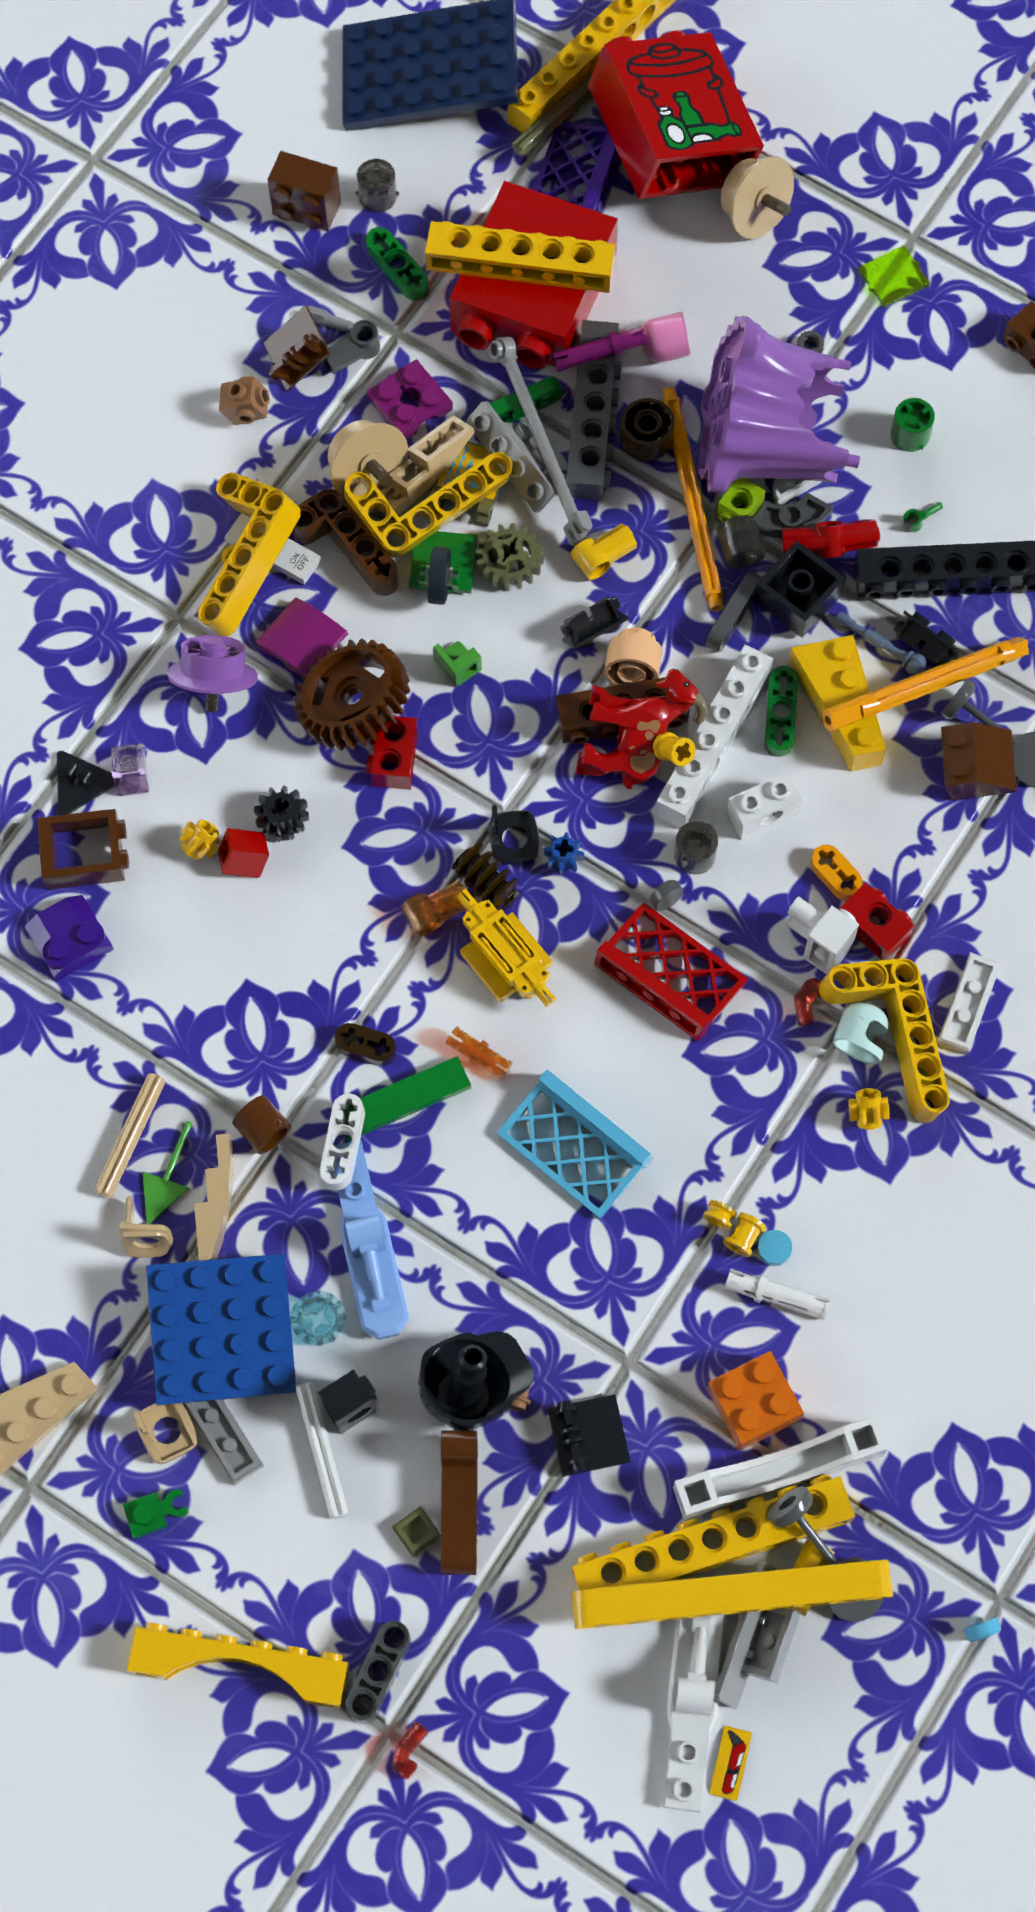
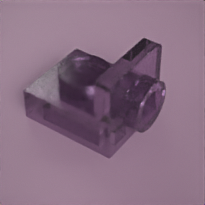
(129, 769)

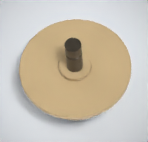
(758, 195)
(366, 449)

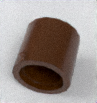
(261, 1124)

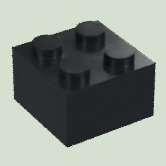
(799, 589)

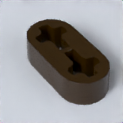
(363, 1051)

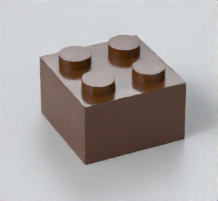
(304, 191)

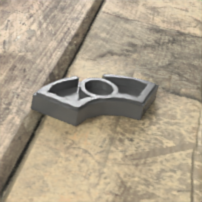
(805, 512)

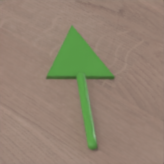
(161, 1192)

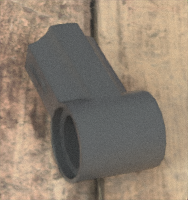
(350, 348)

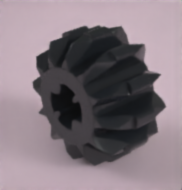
(293, 808)

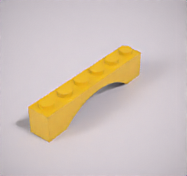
(166, 1654)

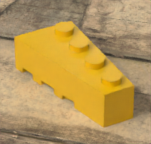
(832, 675)

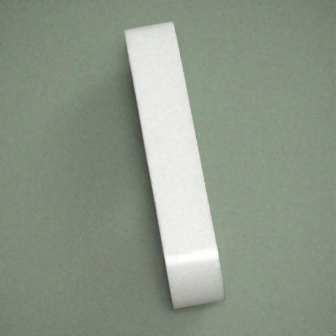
(348, 1155)

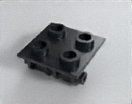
(588, 1435)

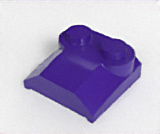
(68, 936)

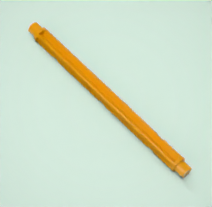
(694, 504)

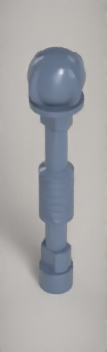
(911, 662)

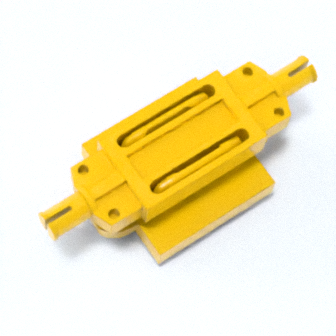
(504, 952)

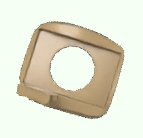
(131, 1231)
(160, 1452)

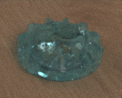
(312, 1304)

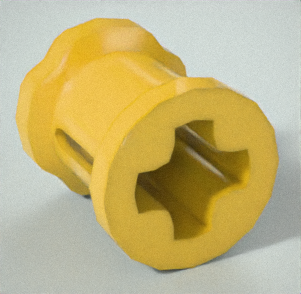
(673, 748)
(744, 1234)

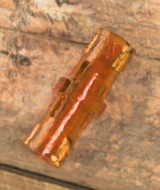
(479, 1053)

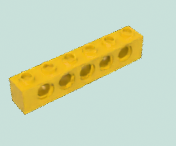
(532, 267)

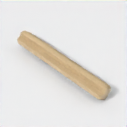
(129, 1135)

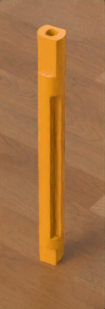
(924, 683)

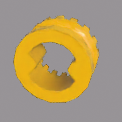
(719, 1215)

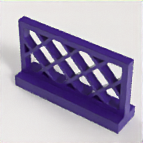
(601, 176)

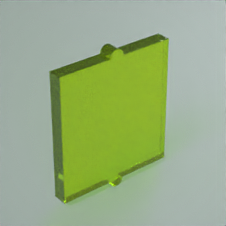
(894, 276)

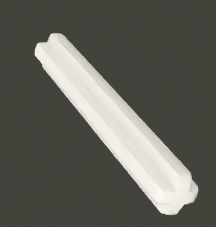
(321, 1450)

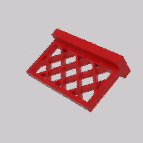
(649, 986)

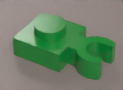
(148, 1513)

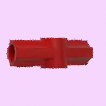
(833, 538)

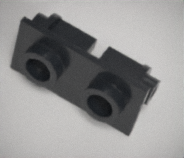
(916, 630)
(582, 631)

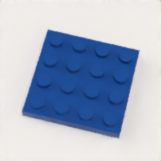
(220, 1329)

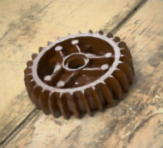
(337, 680)

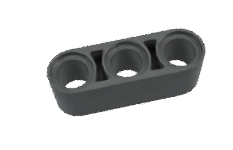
(378, 1654)

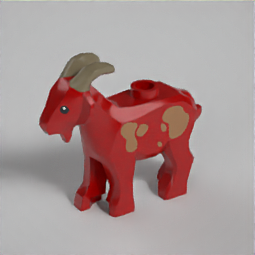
(639, 725)

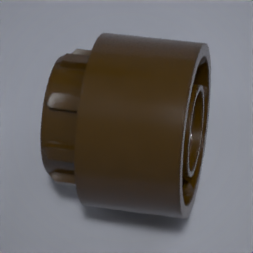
(647, 429)

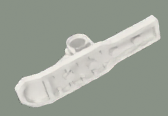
(692, 1706)

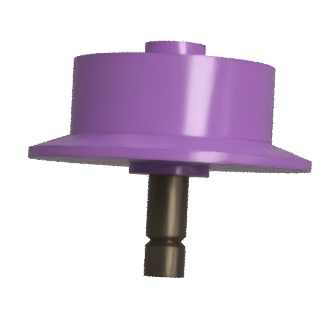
(212, 667)

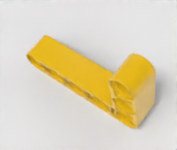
(428, 508)
(254, 553)
(902, 1024)

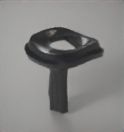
(502, 821)

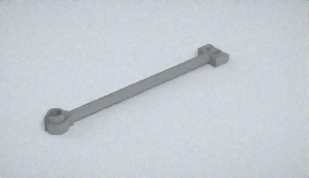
(578, 523)

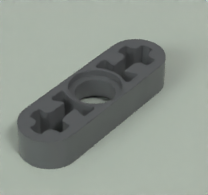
(733, 612)

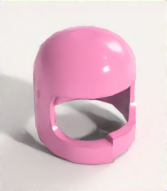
(666, 338)

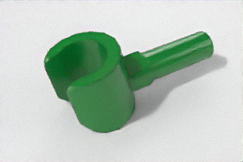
(920, 515)

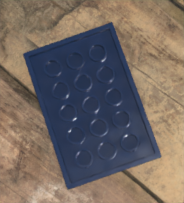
(429, 64)

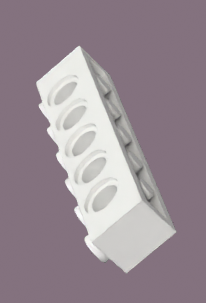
(715, 736)

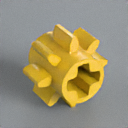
(200, 839)
(868, 1109)

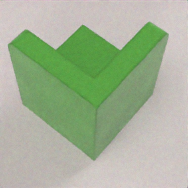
(457, 662)

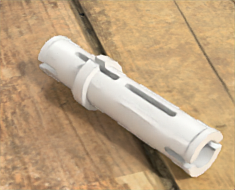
(777, 1294)

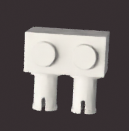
(827, 933)

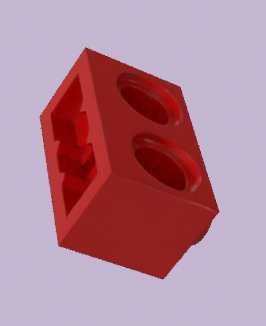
(398, 752)

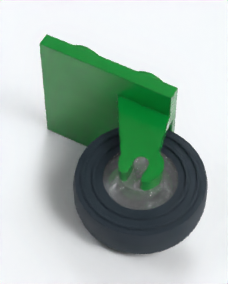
(444, 565)

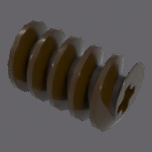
(485, 878)

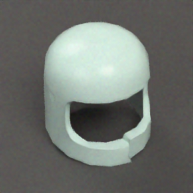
(858, 1028)

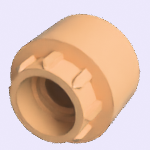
(632, 657)

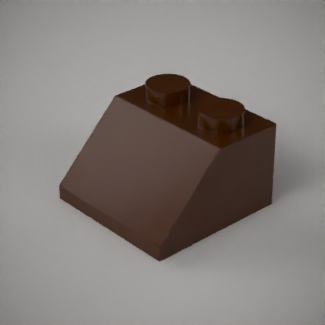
(978, 760)

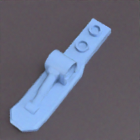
(370, 1255)

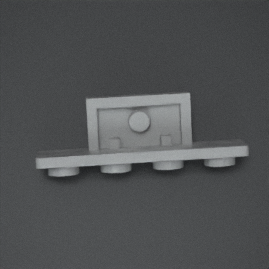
(516, 442)
(756, 1649)

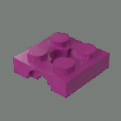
(416, 383)

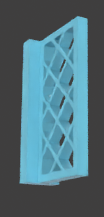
(594, 1122)

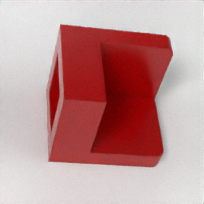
(243, 853)

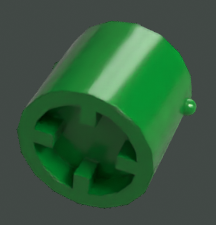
(912, 424)

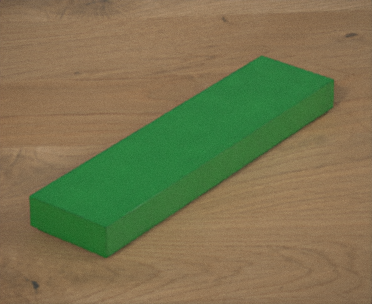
(411, 1095)

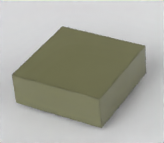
(416, 1531)

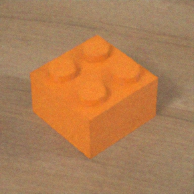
(755, 1401)

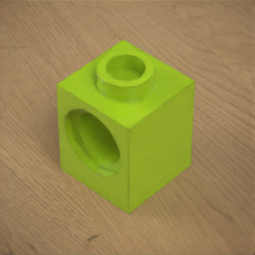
(744, 493)

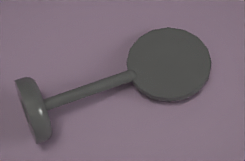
(1023, 746)
(790, 1510)

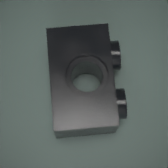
(348, 1400)

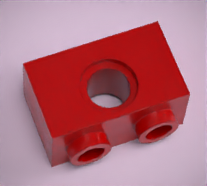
(879, 939)

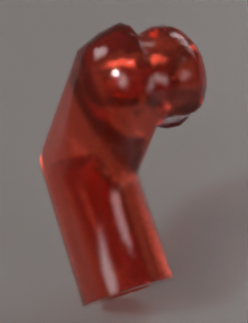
(804, 998)
(405, 1746)

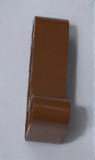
(351, 543)
(459, 1502)

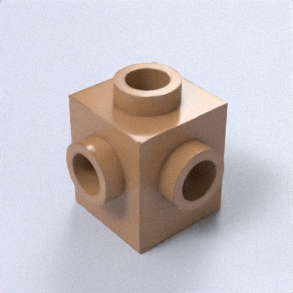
(244, 400)

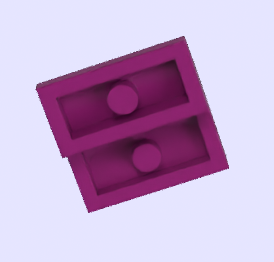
(300, 636)

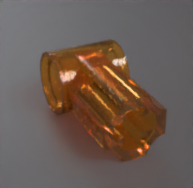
(428, 911)

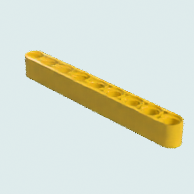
(731, 1594)

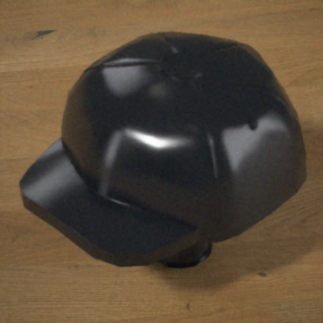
(473, 1378)

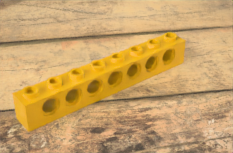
(580, 57)
(835, 1512)

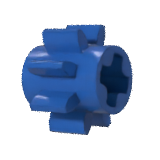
(563, 844)

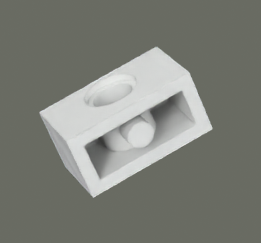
(763, 805)

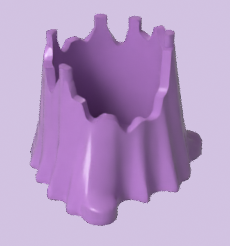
(762, 411)

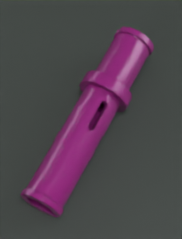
(600, 348)

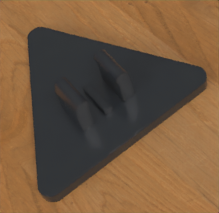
(79, 782)

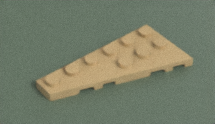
(39, 1407)

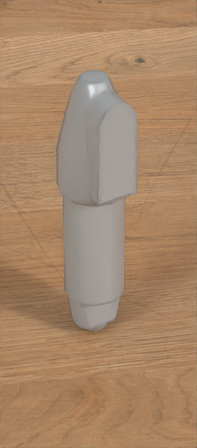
(325, 319)

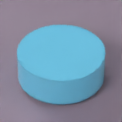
(774, 1248)
(982, 1629)

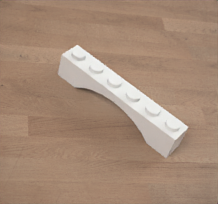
(773, 1472)

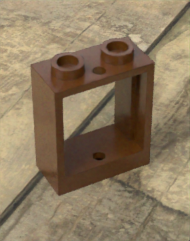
(87, 874)

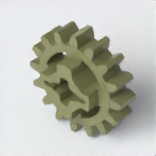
(515, 567)

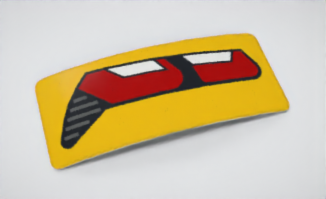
(730, 1763)

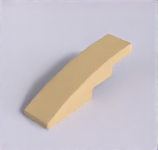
(426, 464)
(213, 1215)

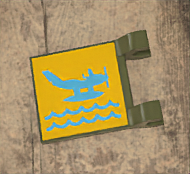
(467, 458)

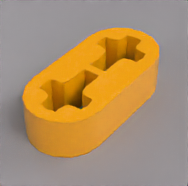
(841, 867)

